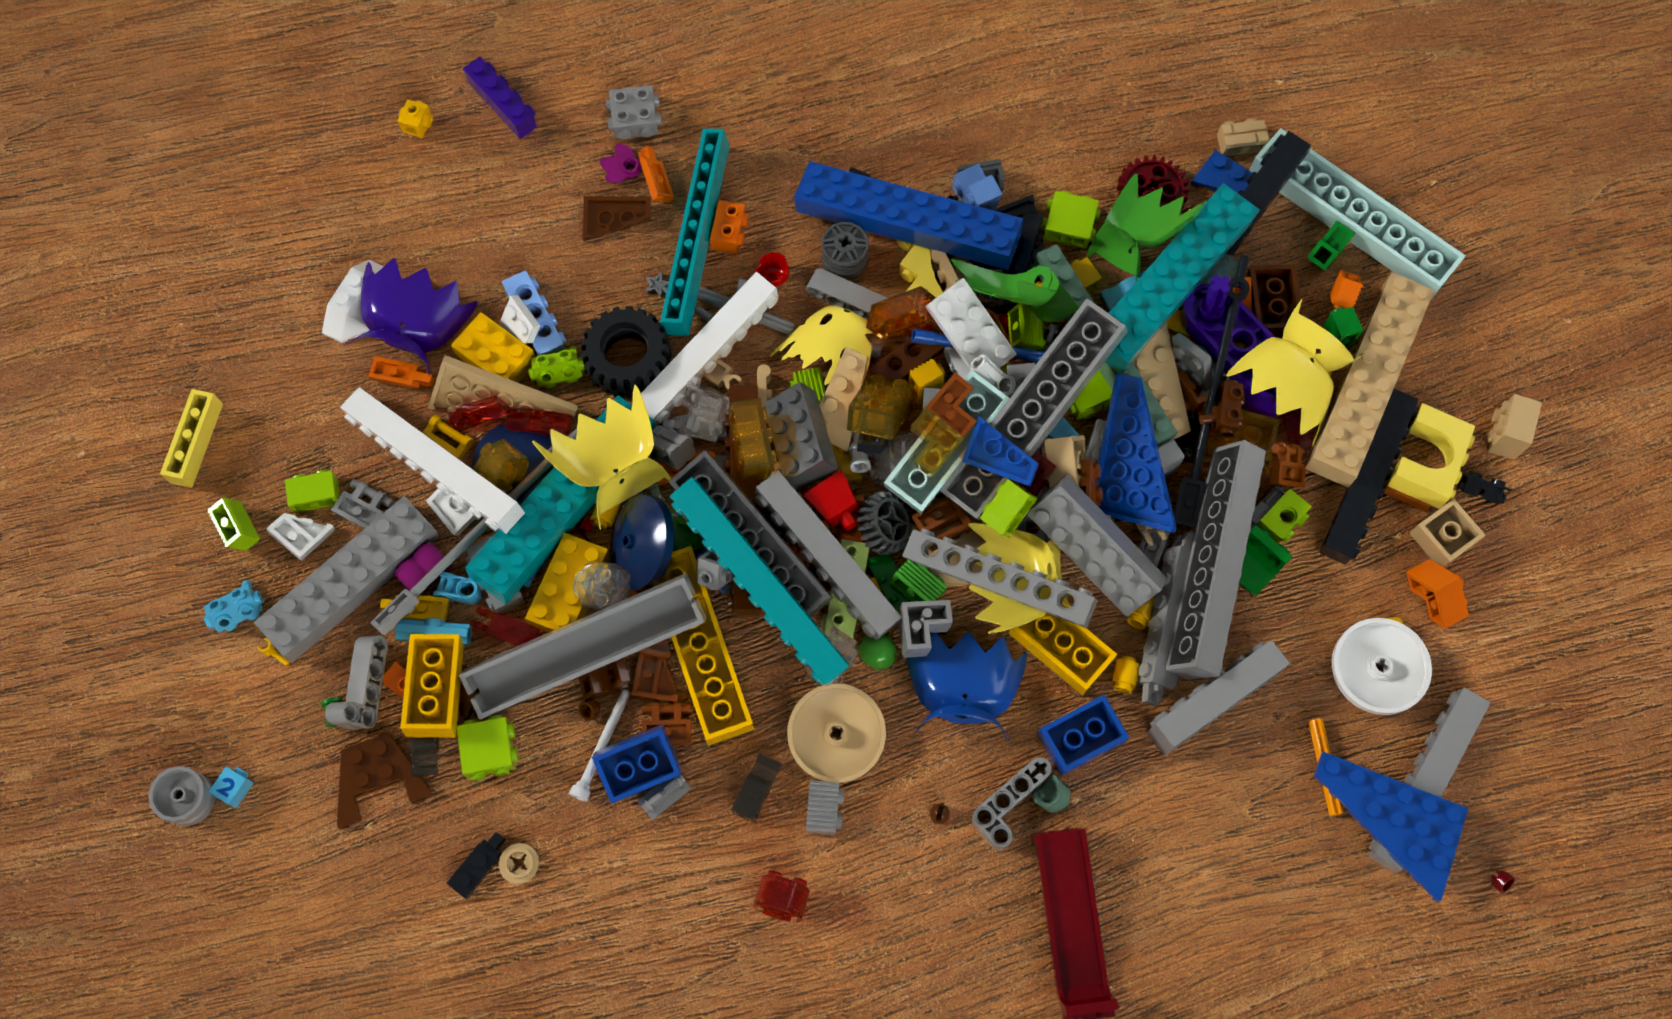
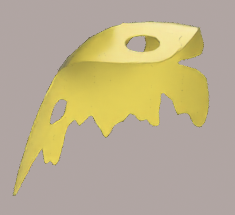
(828, 340)

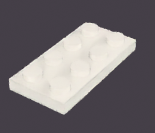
(969, 325)

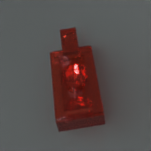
(478, 412)

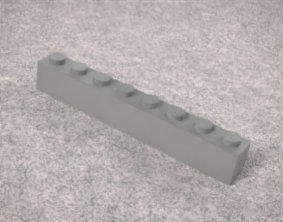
(826, 555)
(1441, 755)

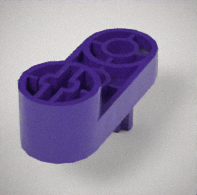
(1204, 321)

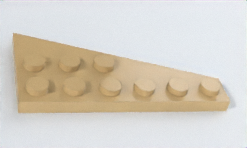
(1160, 373)
(463, 383)

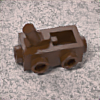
(1227, 413)

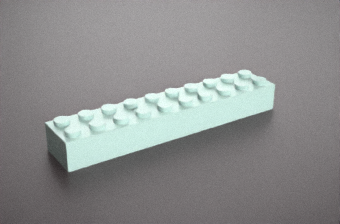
(1379, 226)

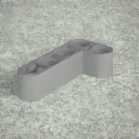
(364, 686)
(1014, 798)

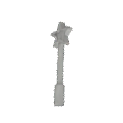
(658, 284)

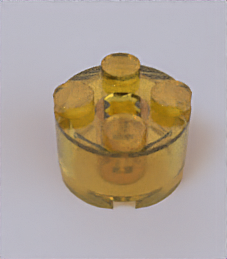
(501, 464)

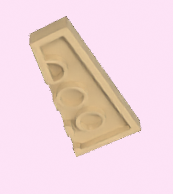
(840, 392)

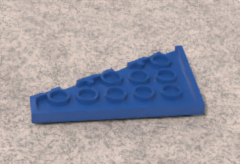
(1131, 461)
(1408, 822)

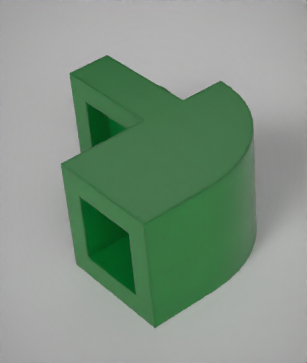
(1331, 246)

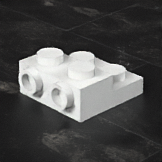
(451, 513)

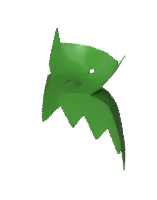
(1138, 223)
(1048, 302)

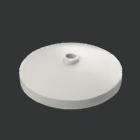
(1398, 654)

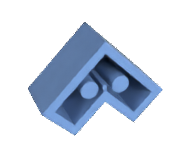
(977, 188)

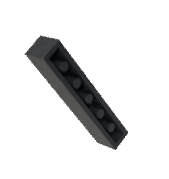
(1272, 176)

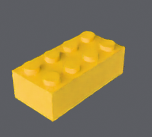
(555, 599)
(1066, 649)
(432, 685)

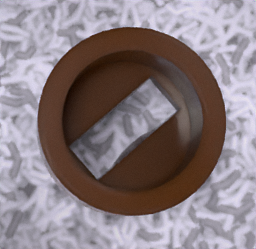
(589, 709)
(934, 811)

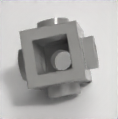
(711, 572)

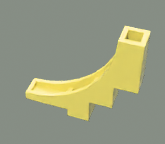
(917, 268)

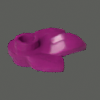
(618, 164)

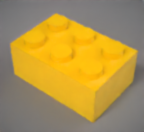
(493, 349)

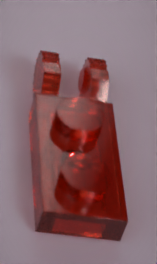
(538, 421)
(505, 628)

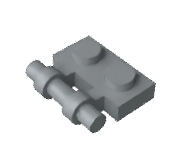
(356, 510)

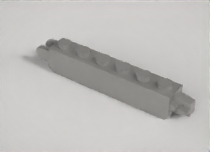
(1162, 623)

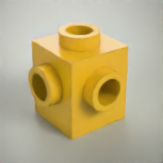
(415, 118)

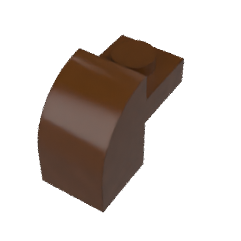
(605, 680)

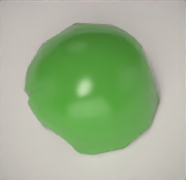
(878, 653)

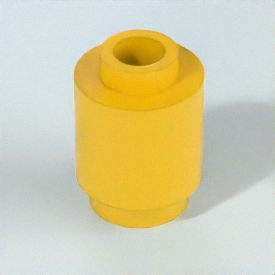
(607, 518)
(1125, 674)

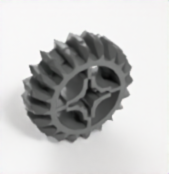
(884, 523)

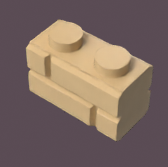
(1242, 137)

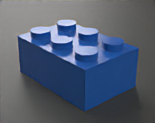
(1082, 735)
(637, 763)

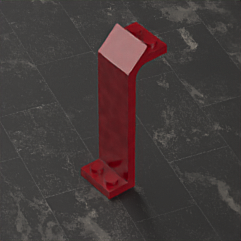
(1073, 924)

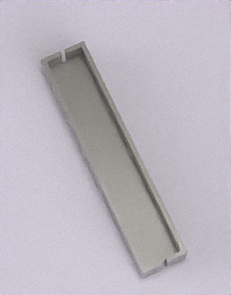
(583, 646)

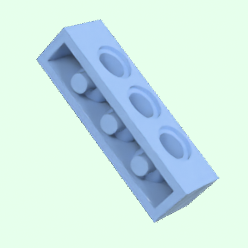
(524, 286)

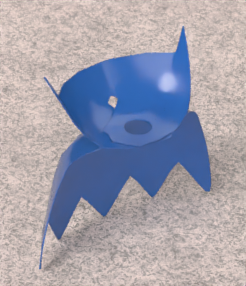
(948, 673)

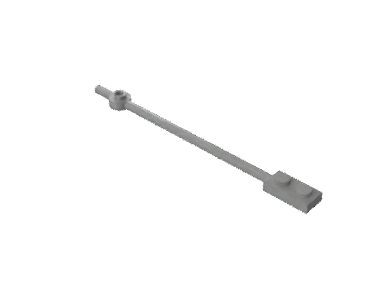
(406, 601)

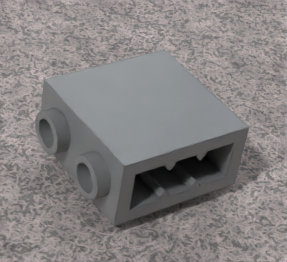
(633, 112)

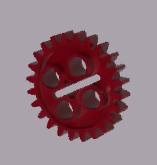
(1146, 169)

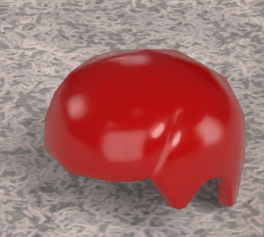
(774, 268)

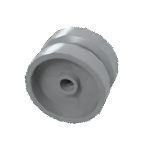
(181, 796)

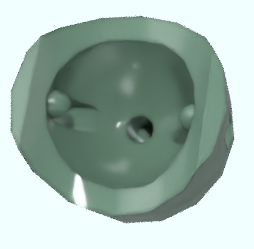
(1052, 795)

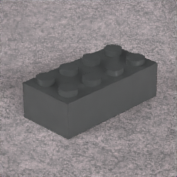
(800, 436)

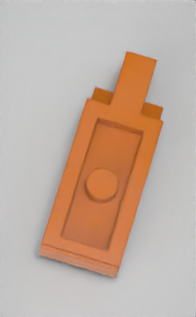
(655, 175)
(399, 373)

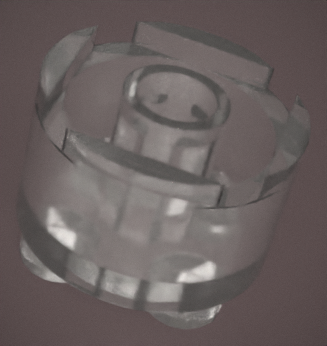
(601, 585)

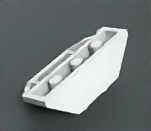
(343, 311)

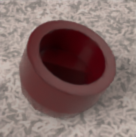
(1503, 881)

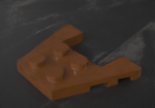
(370, 768)

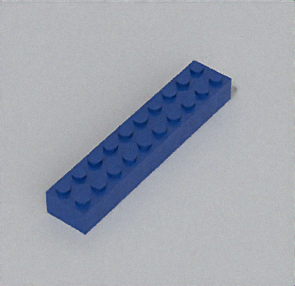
(909, 215)

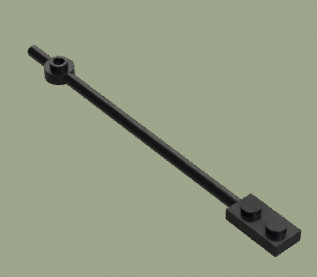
(1192, 489)

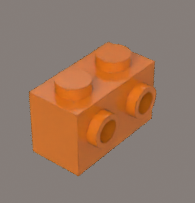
(728, 227)

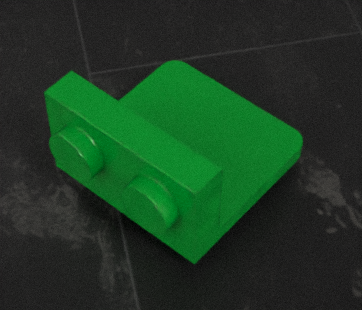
(1262, 560)

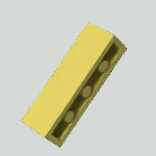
(191, 438)

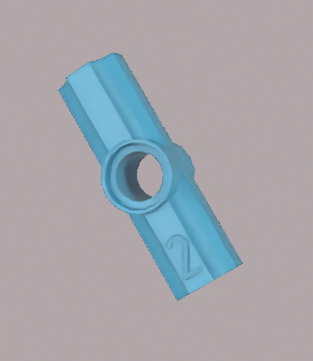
(432, 626)

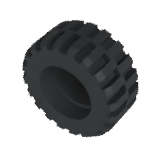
(618, 326)

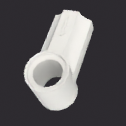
(994, 375)

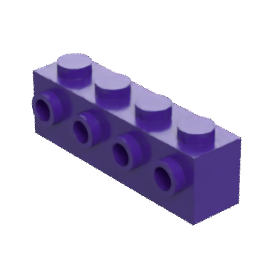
(500, 97)

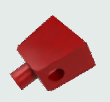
(835, 500)

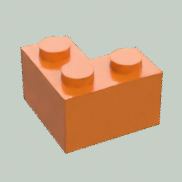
(1441, 591)

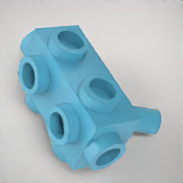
(233, 608)

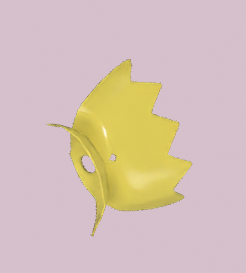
(1288, 367)
(600, 448)
(1024, 550)

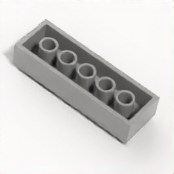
(1097, 546)
(1221, 694)

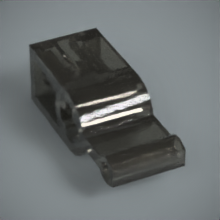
(424, 756)
(756, 788)

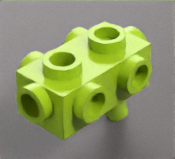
(557, 367)

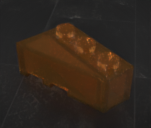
(901, 314)

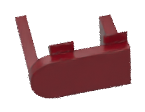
(587, 526)

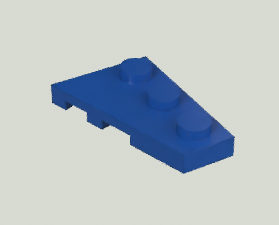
(1221, 170)
(998, 455)

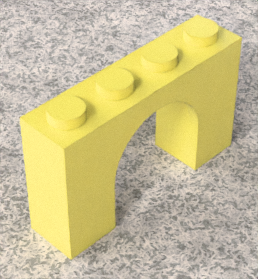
(1453, 439)

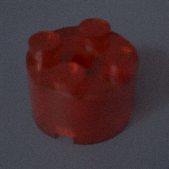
(782, 897)

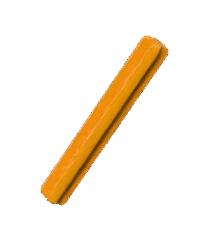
(1321, 745)

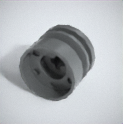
(843, 261)

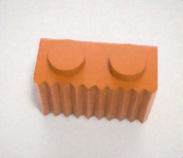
(1346, 290)

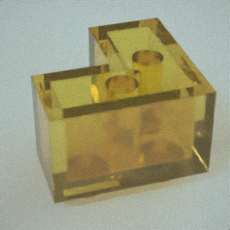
(940, 441)

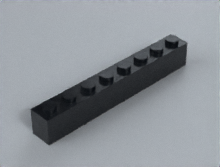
(1360, 497)

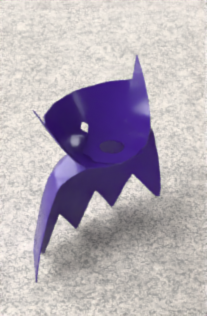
(428, 315)

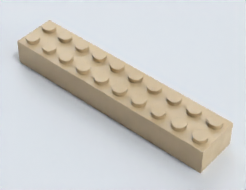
(1369, 380)

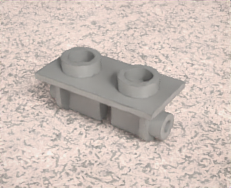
(663, 796)

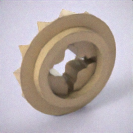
(507, 865)

